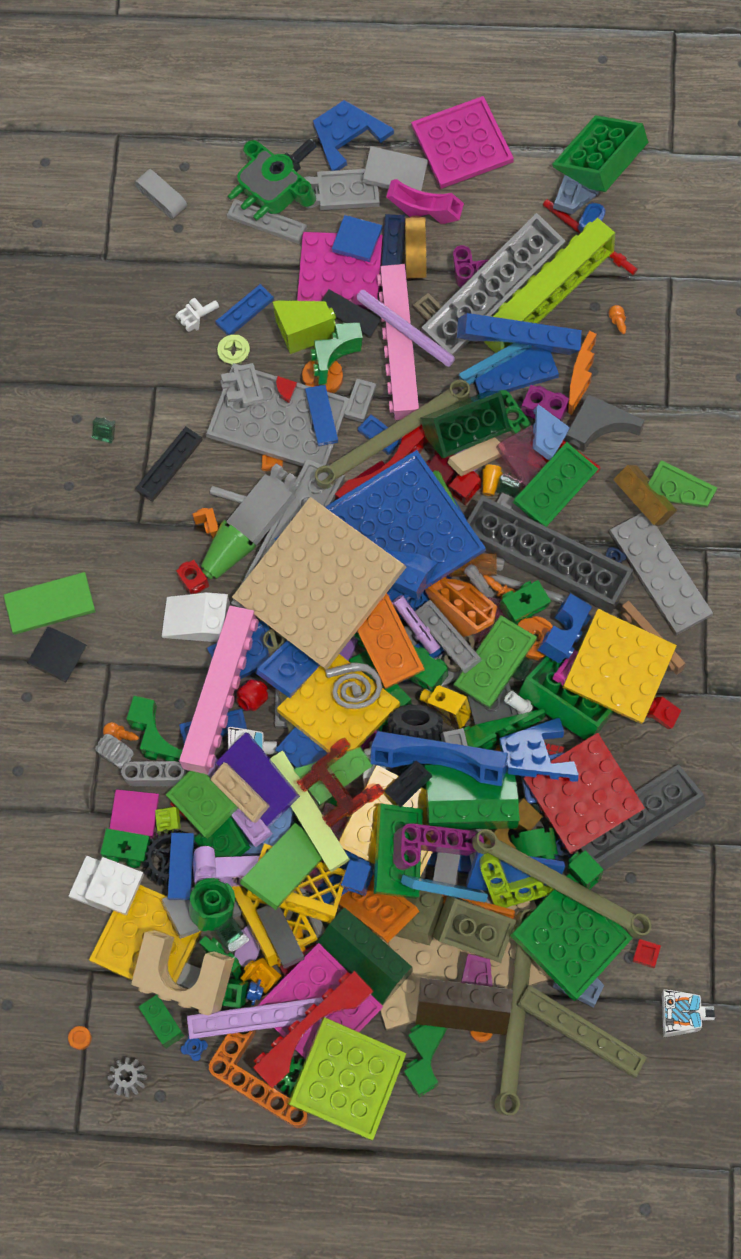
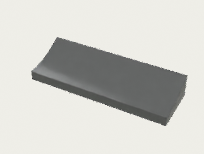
(666, 803)

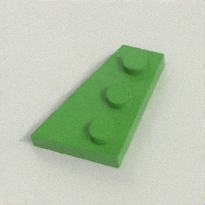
(681, 486)
(345, 769)

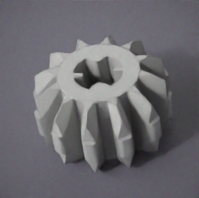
(114, 750)
(130, 1068)

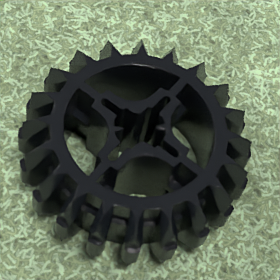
(155, 849)

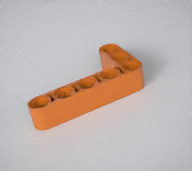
(251, 1081)

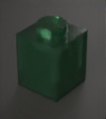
(231, 934)

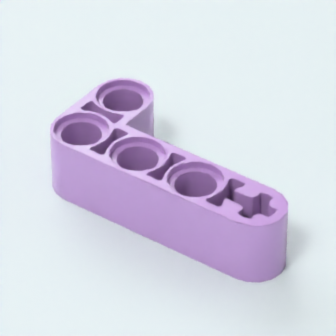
(226, 869)

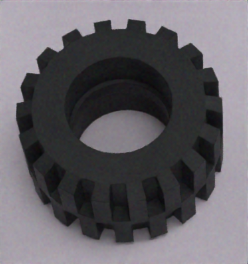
(416, 722)

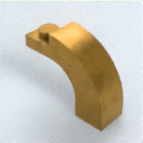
(415, 247)

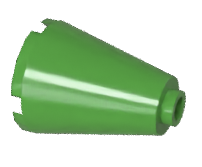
(225, 551)

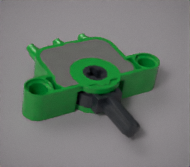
(273, 179)

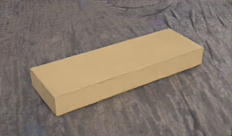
(475, 457)
(239, 792)

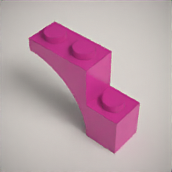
(442, 207)

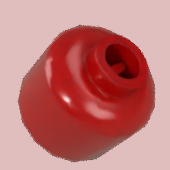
(252, 695)

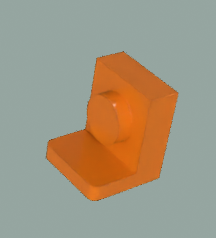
(208, 518)

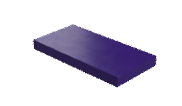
(261, 775)

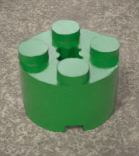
(536, 843)
(211, 904)

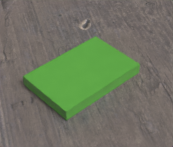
(202, 802)

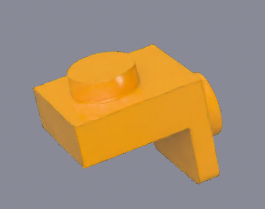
(261, 970)

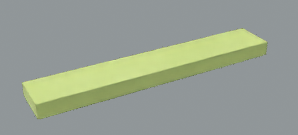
(311, 818)

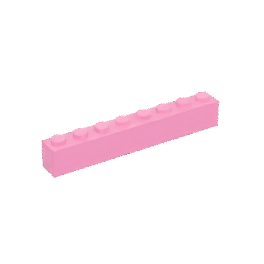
(399, 347)
(218, 690)

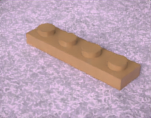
(633, 616)

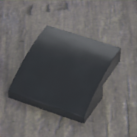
(56, 654)

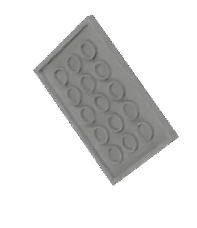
(275, 425)

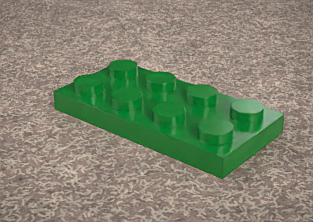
(555, 485)
(387, 876)

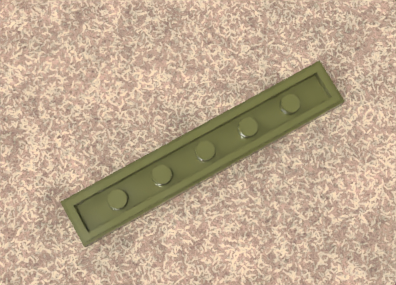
(581, 1031)

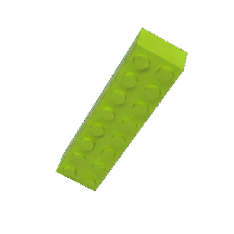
(558, 277)

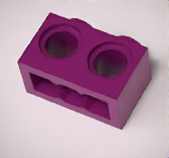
(548, 400)

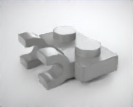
(247, 383)

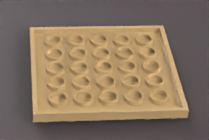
(319, 582)

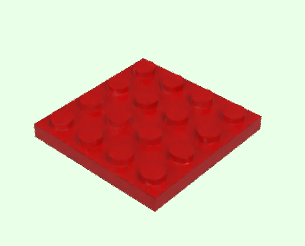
(593, 803)

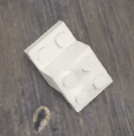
(106, 885)

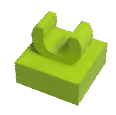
(167, 819)

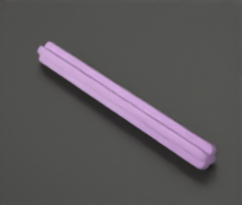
(405, 328)

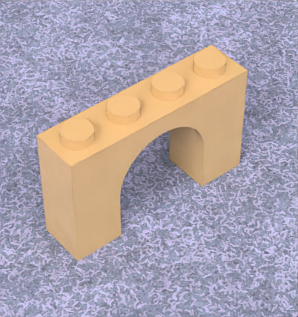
(153, 975)

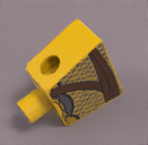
(450, 704)

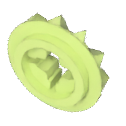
(227, 343)

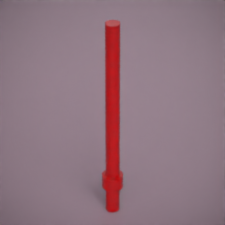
(618, 259)

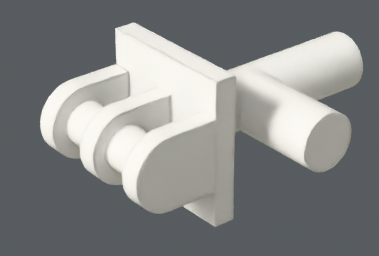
(191, 318)

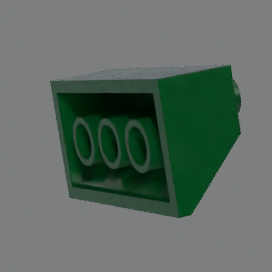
(466, 423)
(366, 954)

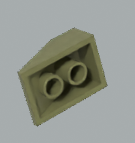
(423, 925)
(474, 928)

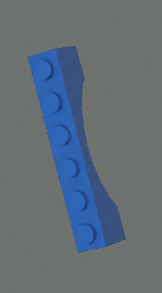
(548, 337)
(398, 750)

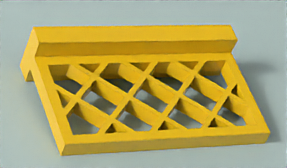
(308, 905)
(254, 923)

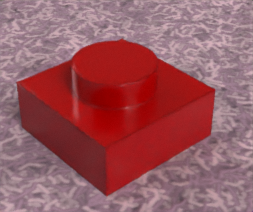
(646, 953)

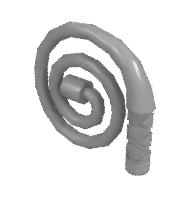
(354, 667)

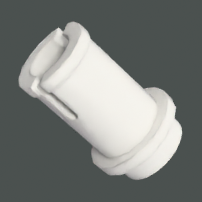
(521, 705)

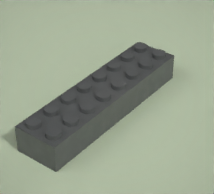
(549, 555)

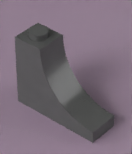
(598, 419)

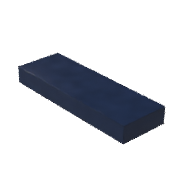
(393, 239)

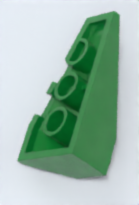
(487, 734)

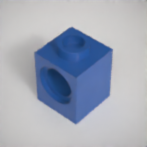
(357, 877)

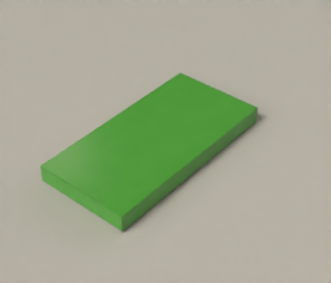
(49, 603)
(500, 656)
(283, 867)

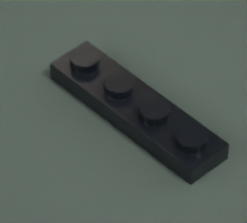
(169, 464)

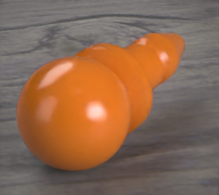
(616, 314)
(497, 586)
(119, 732)

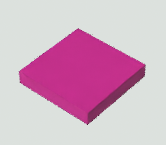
(134, 812)

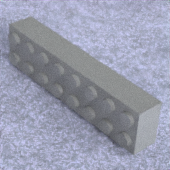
(495, 281)

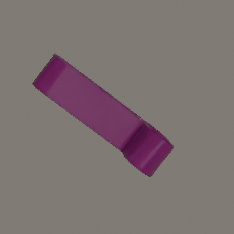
(466, 265)
(438, 843)

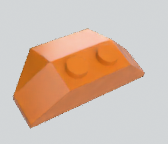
(462, 605)

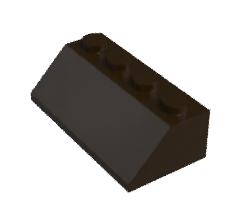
(464, 1006)

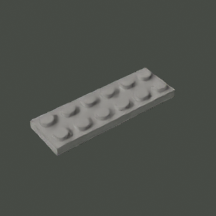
(661, 573)

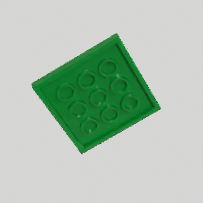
(570, 941)

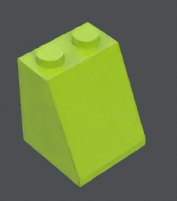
(303, 322)

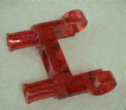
(345, 804)

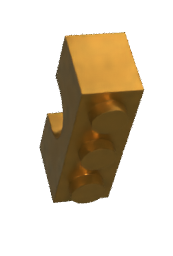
(636, 487)
(528, 819)

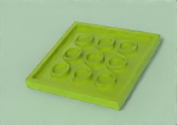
(347, 1078)

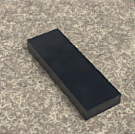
(351, 313)

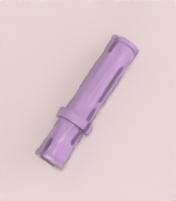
(421, 632)

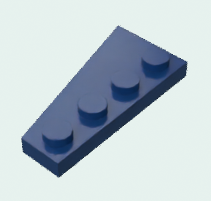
(521, 371)

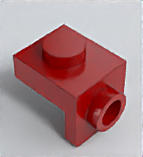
(664, 712)

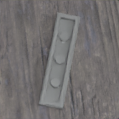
(269, 223)
(448, 637)

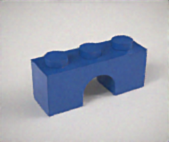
(573, 615)

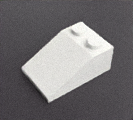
(195, 616)

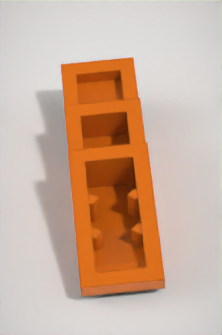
(581, 377)

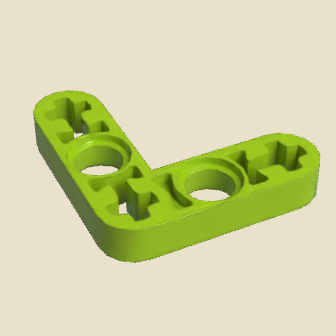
(506, 888)

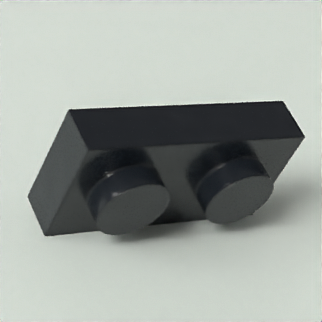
(408, 783)

